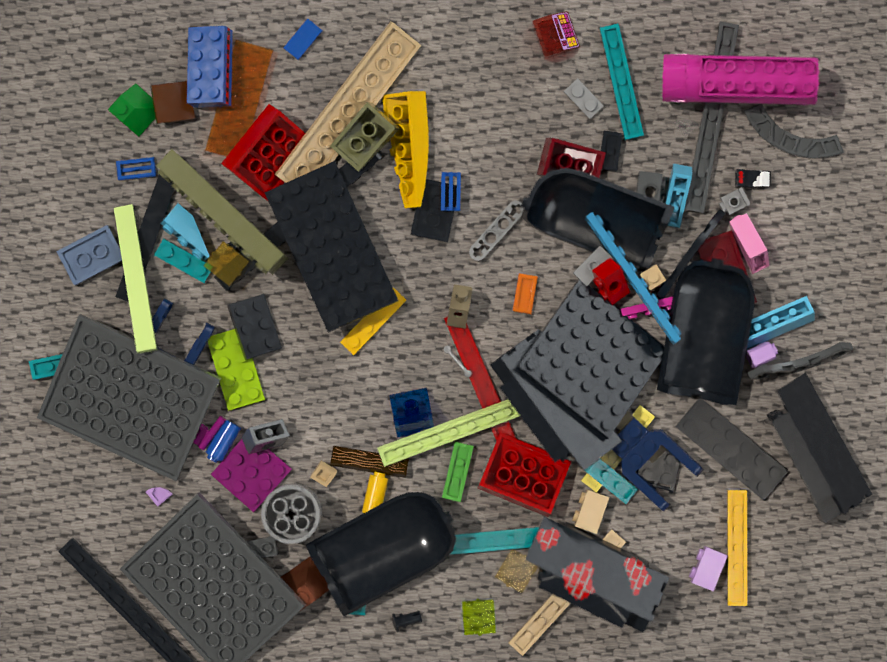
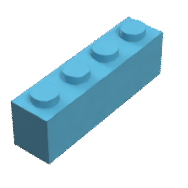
(780, 321)

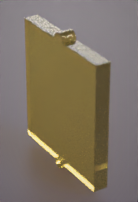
(226, 263)
(516, 571)

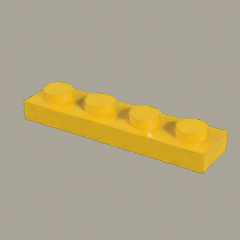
(370, 325)

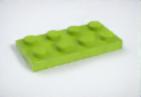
(238, 376)

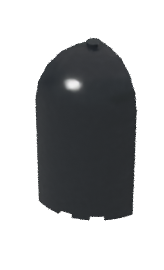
(568, 195)
(715, 317)
(383, 549)

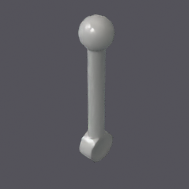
(447, 349)

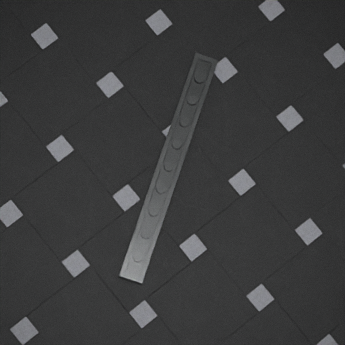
(709, 129)

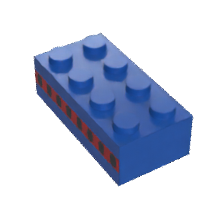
(209, 66)

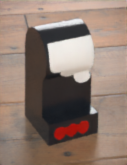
(752, 178)

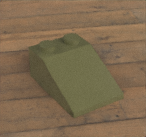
(364, 136)

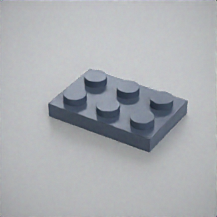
(90, 255)

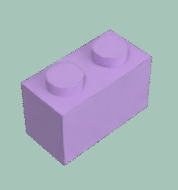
(708, 568)

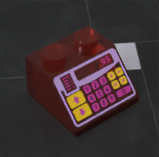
(555, 34)

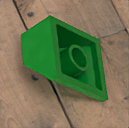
(134, 109)

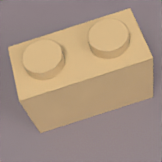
(591, 511)

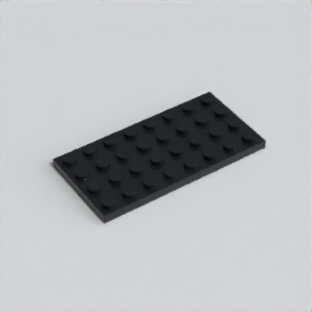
(331, 247)

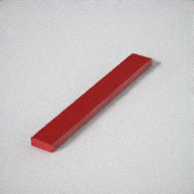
(480, 378)

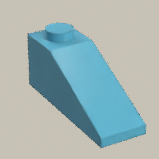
(678, 192)

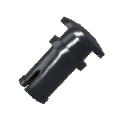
(406, 619)

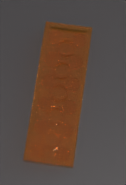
(249, 73)

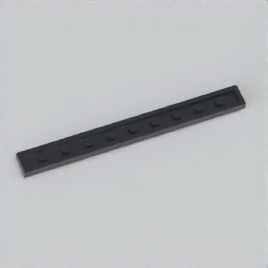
(123, 603)

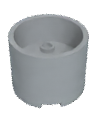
(300, 500)

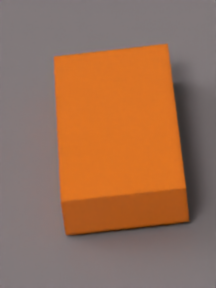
(525, 293)

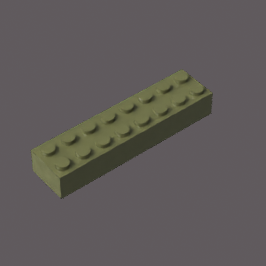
(217, 208)

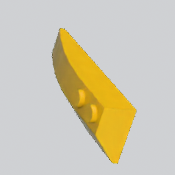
(409, 143)

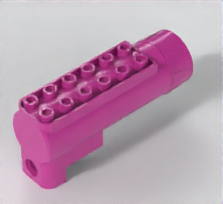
(740, 79)

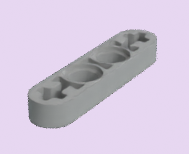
(494, 228)

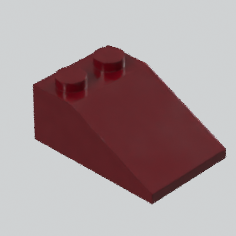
(563, 154)

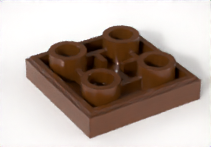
(171, 102)

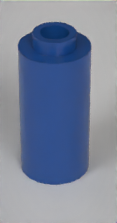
(222, 441)

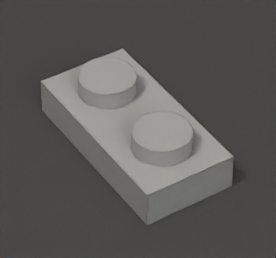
(583, 98)

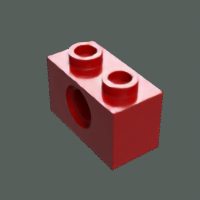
(610, 281)

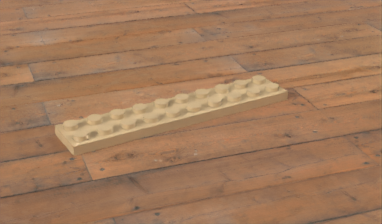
(365, 84)

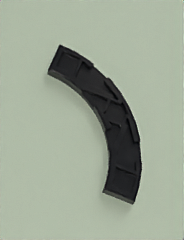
(690, 254)

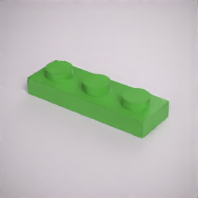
(457, 471)

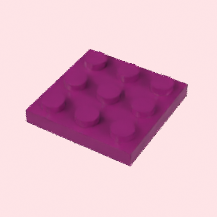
(251, 475)

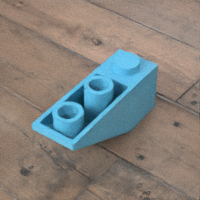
(183, 226)

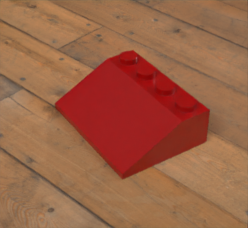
(264, 150)
(523, 475)

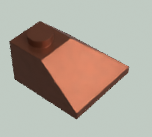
(306, 581)

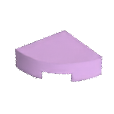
(158, 495)

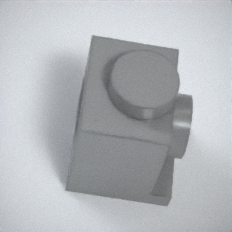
(739, 195)

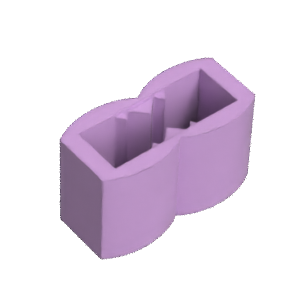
(761, 354)

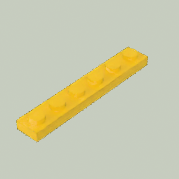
(737, 547)

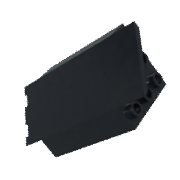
(550, 421)
(818, 450)

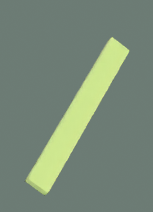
(135, 279)
(447, 432)

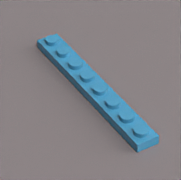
(629, 270)

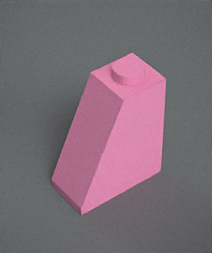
(749, 243)

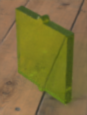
(478, 617)

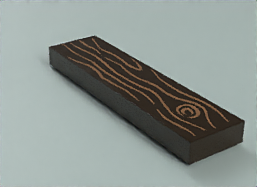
(366, 461)

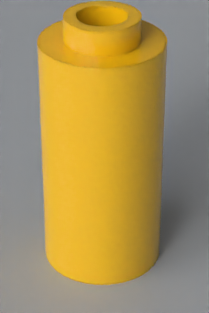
(375, 491)

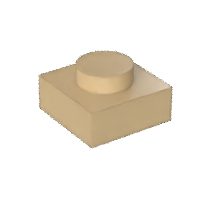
(323, 473)

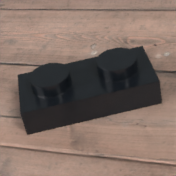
(611, 145)

